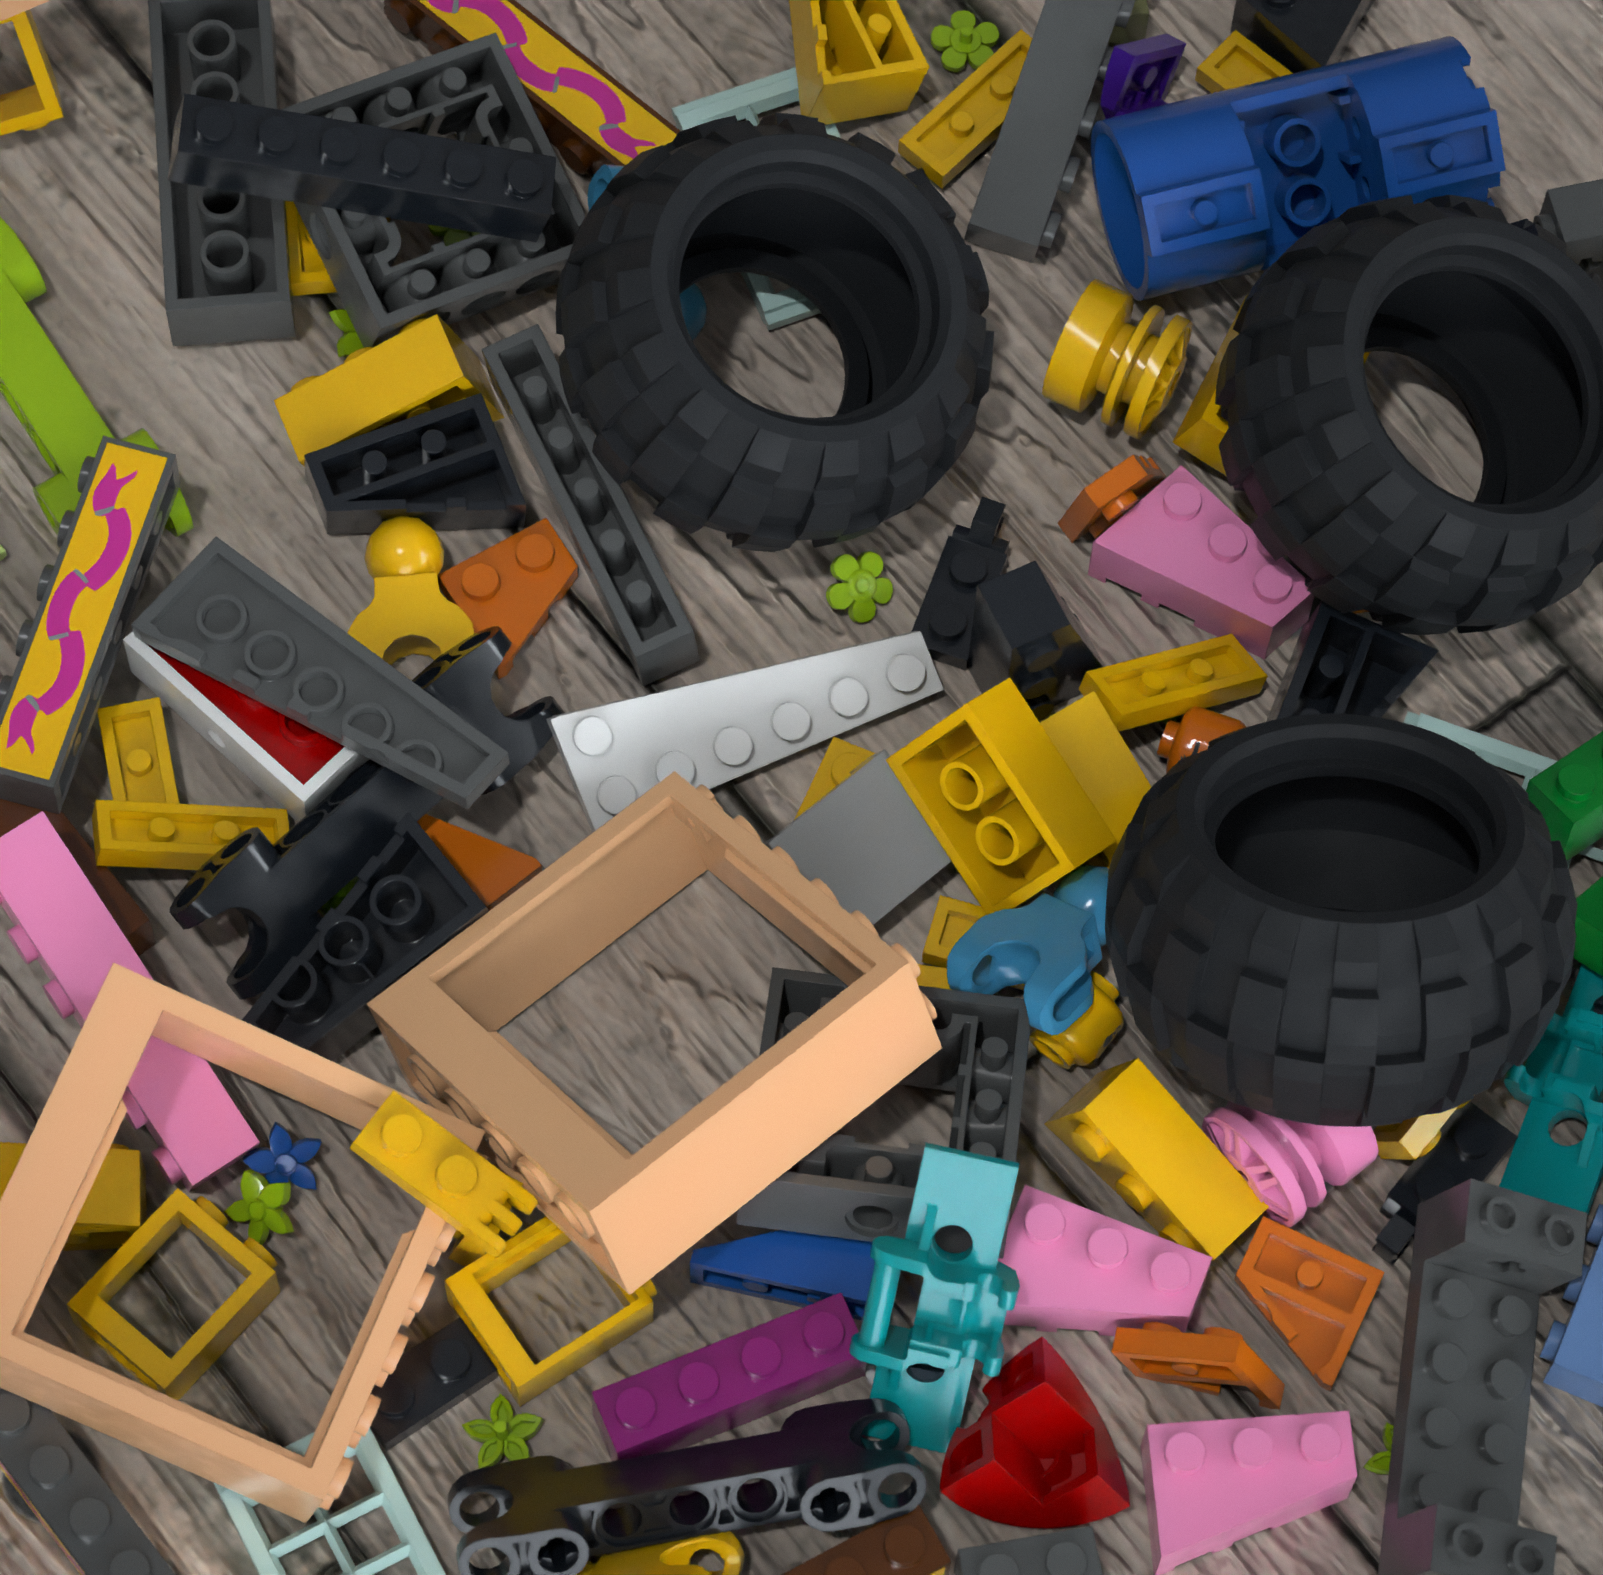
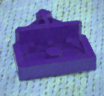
(1140, 74)

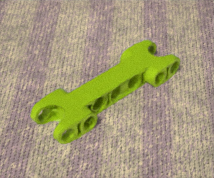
(47, 394)

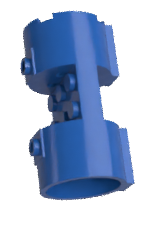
(1251, 169)

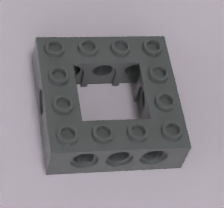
(480, 101)
(870, 1188)

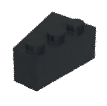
(1300, 31)
(426, 467)
(1031, 637)
(1347, 667)

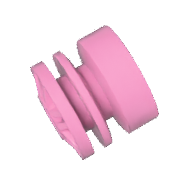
(1287, 1158)

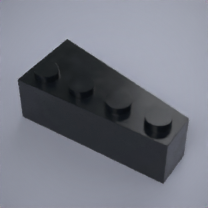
(386, 925)

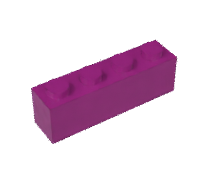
(729, 1382)

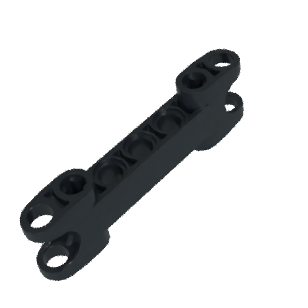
(288, 882)
(811, 1469)

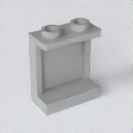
(865, 841)

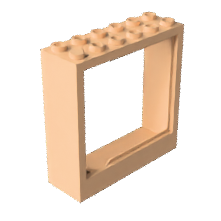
(56, 1179)
(654, 1204)

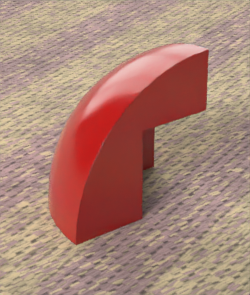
(1035, 1449)

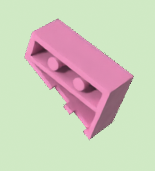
(1205, 563)
(1095, 1270)
(1238, 1477)

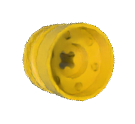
(1115, 358)

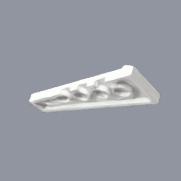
(735, 721)

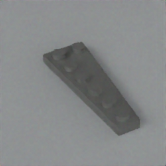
(287, 655)

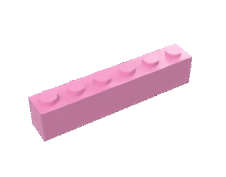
(75, 943)

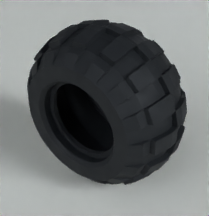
(844, 236)
(1514, 339)
(1340, 920)

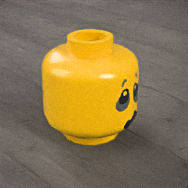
(1089, 1034)

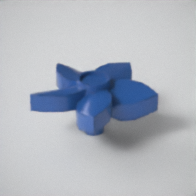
(283, 1159)

